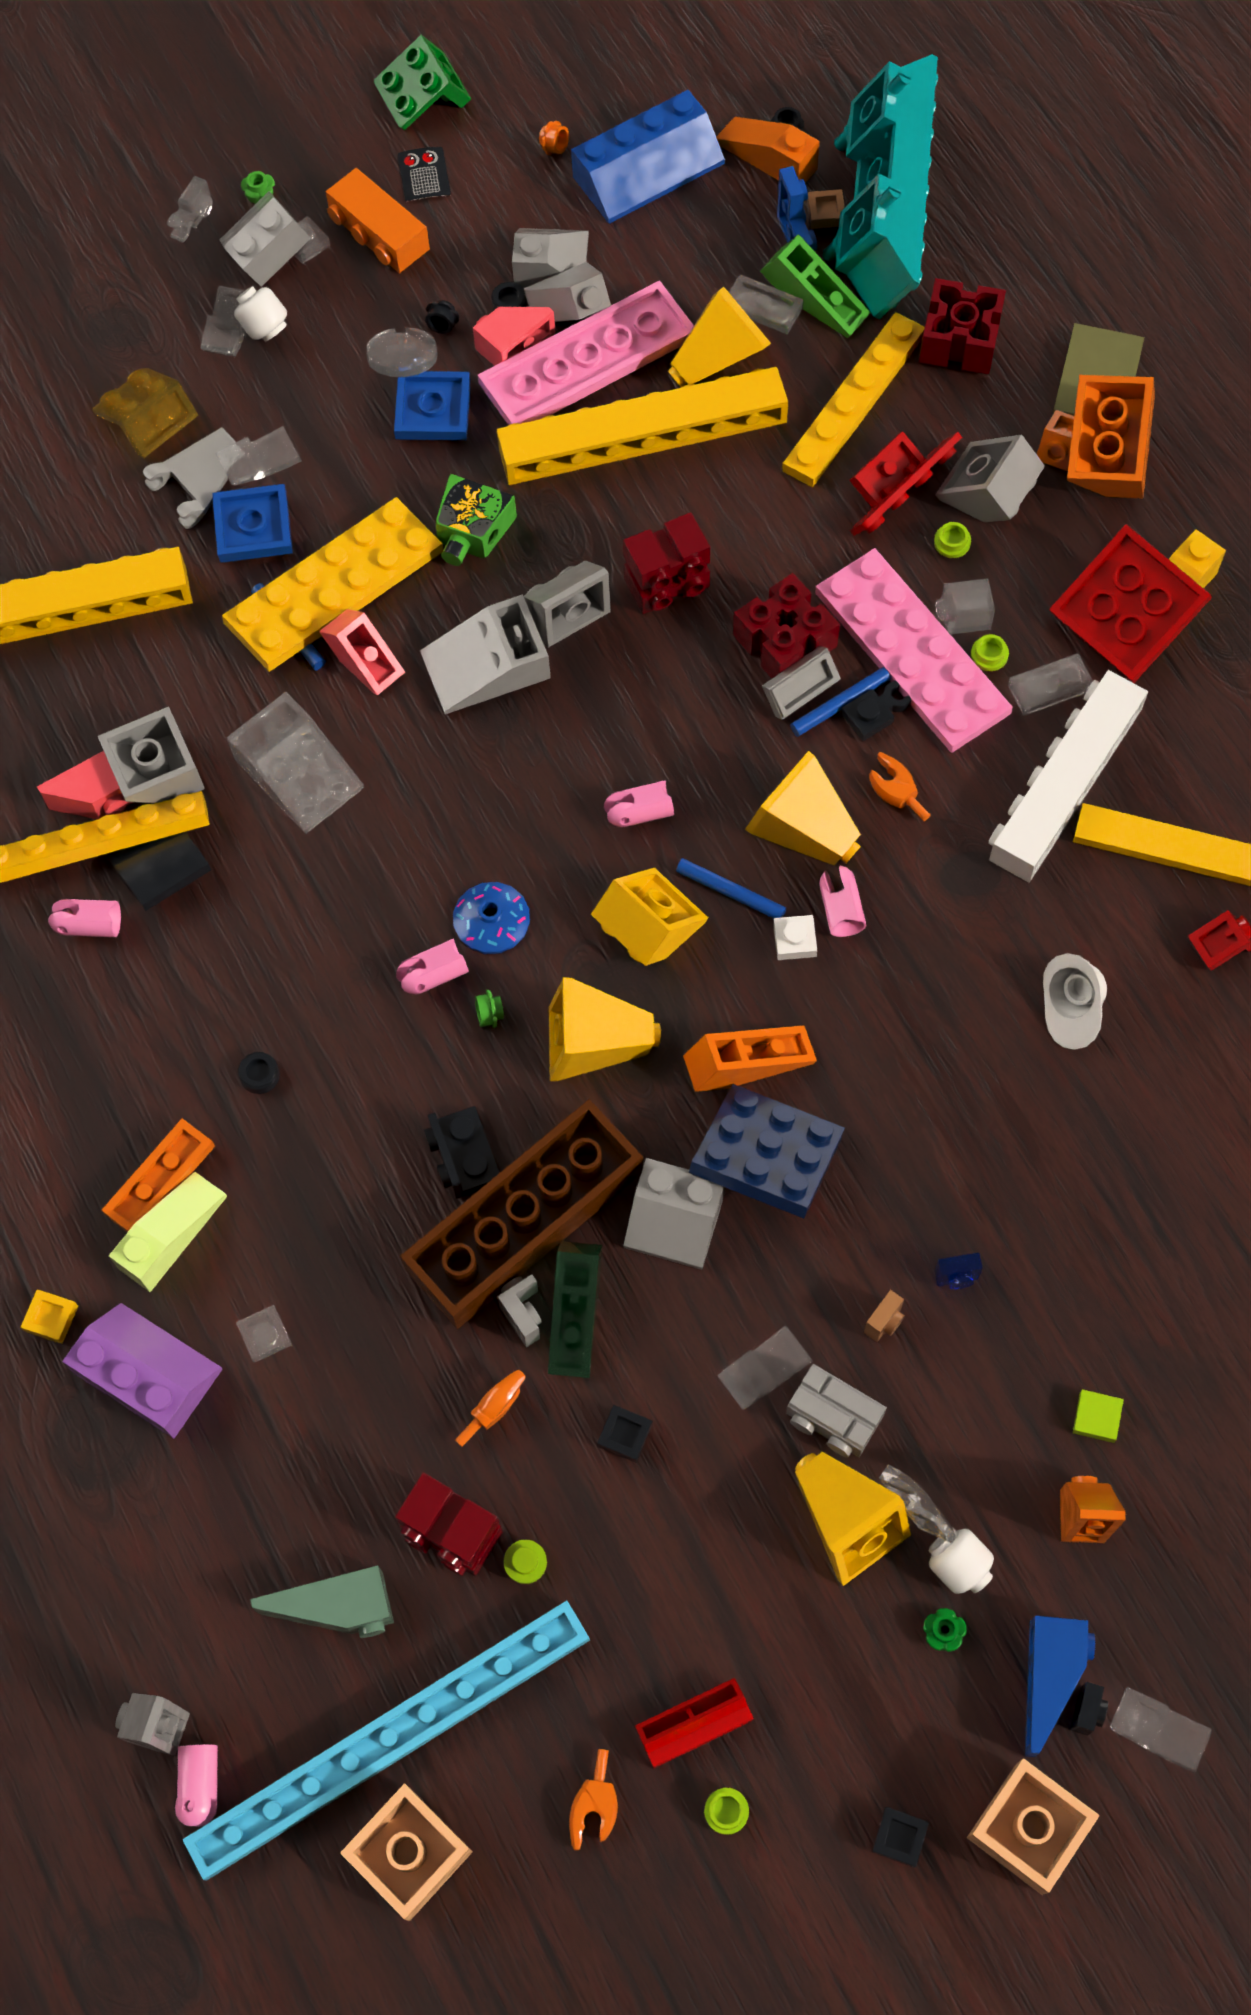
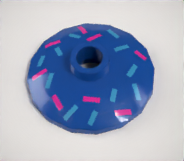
(496, 932)

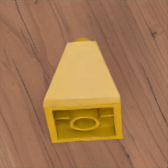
(716, 341)
(807, 816)
(595, 1030)
(852, 1514)

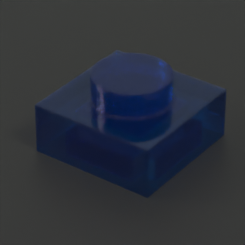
(958, 1271)

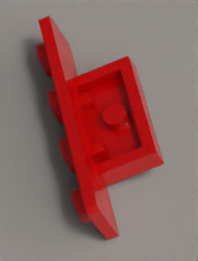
(892, 472)

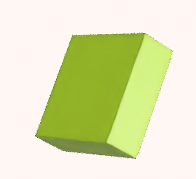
(1098, 1416)

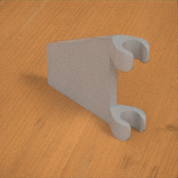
(197, 472)

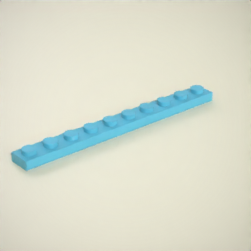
(385, 1741)

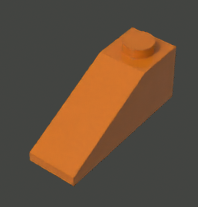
(771, 146)
(747, 1056)
(1089, 1510)

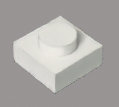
(795, 937)

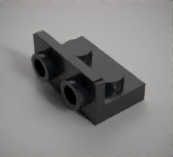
(464, 1151)

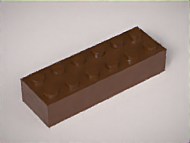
(523, 1213)

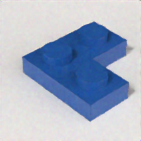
(790, 208)

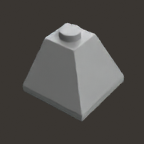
(546, 253)

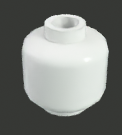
(260, 313)
(963, 1563)

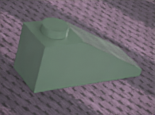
(340, 1603)

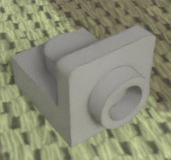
(521, 1316)

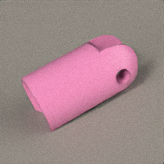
(639, 805)
(843, 907)
(86, 918)
(431, 968)
(197, 1784)

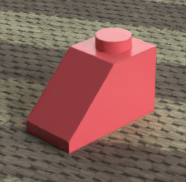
(512, 331)
(362, 650)
(85, 790)

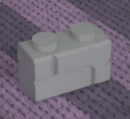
(835, 1412)

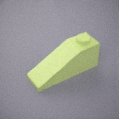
(166, 1231)

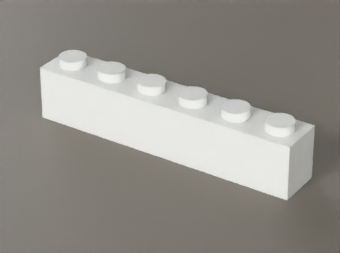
(1067, 776)

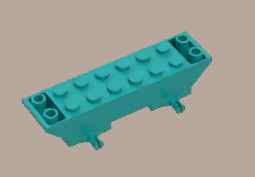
(884, 224)

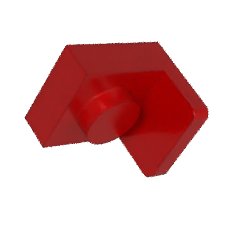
(1222, 939)

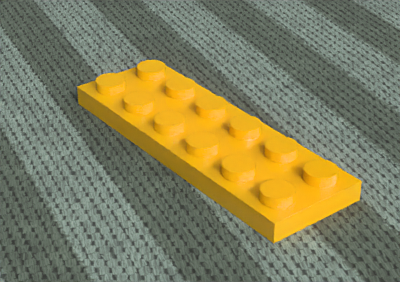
(335, 578)

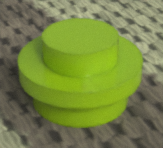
(952, 540)
(990, 652)
(525, 1561)
(726, 1811)

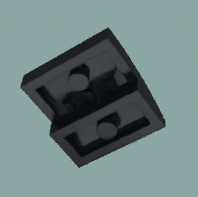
(159, 867)

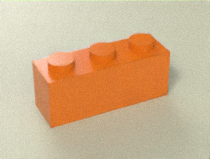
(377, 220)

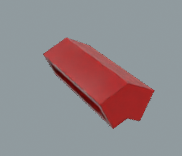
(694, 1723)

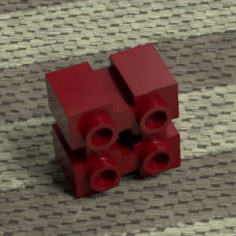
(962, 326)
(667, 563)
(784, 626)
(448, 1524)

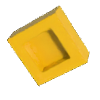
(49, 1316)

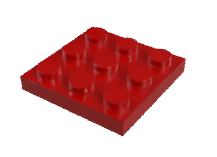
(1130, 603)

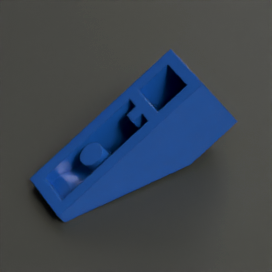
(1055, 1666)

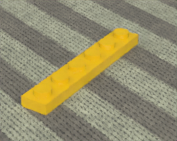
(853, 399)
(103, 836)

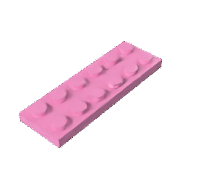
(587, 356)
(914, 649)

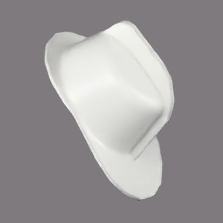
(1073, 1000)

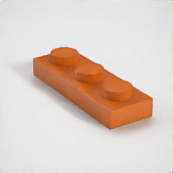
(159, 1174)

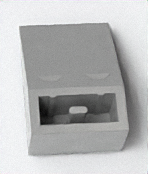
(487, 656)

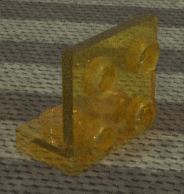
(147, 409)

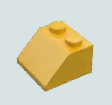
(648, 915)

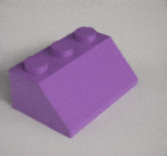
(142, 1368)

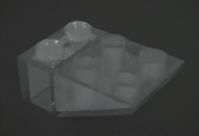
(294, 762)

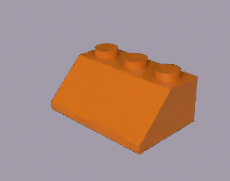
(1112, 434)

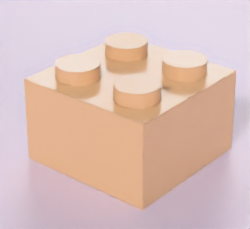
(1033, 1827)
(406, 1852)

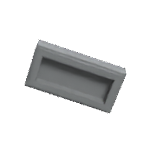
(801, 682)

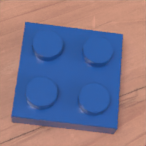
(432, 406)
(252, 523)

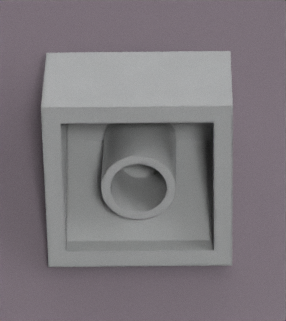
(264, 239)
(992, 478)
(569, 601)
(151, 759)
(673, 1214)

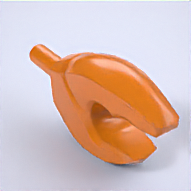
(900, 790)
(493, 1405)
(594, 1797)

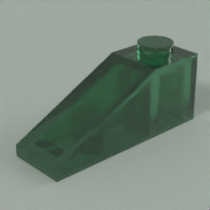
(574, 1308)

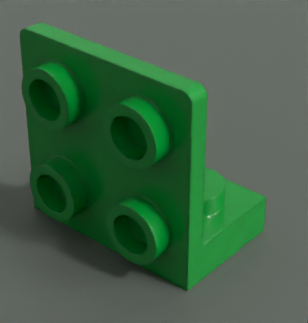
(417, 81)

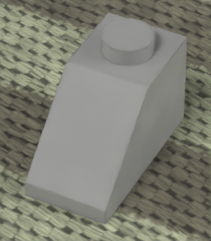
(571, 293)

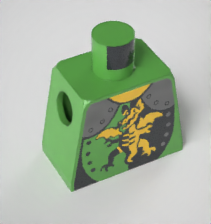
(472, 519)

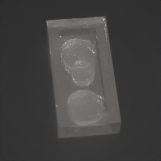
(766, 303)
(1050, 684)

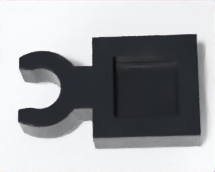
(873, 712)

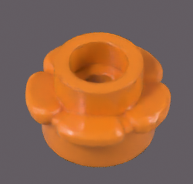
(554, 138)

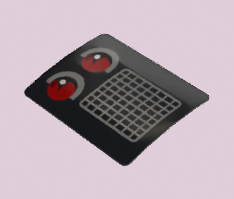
(424, 173)

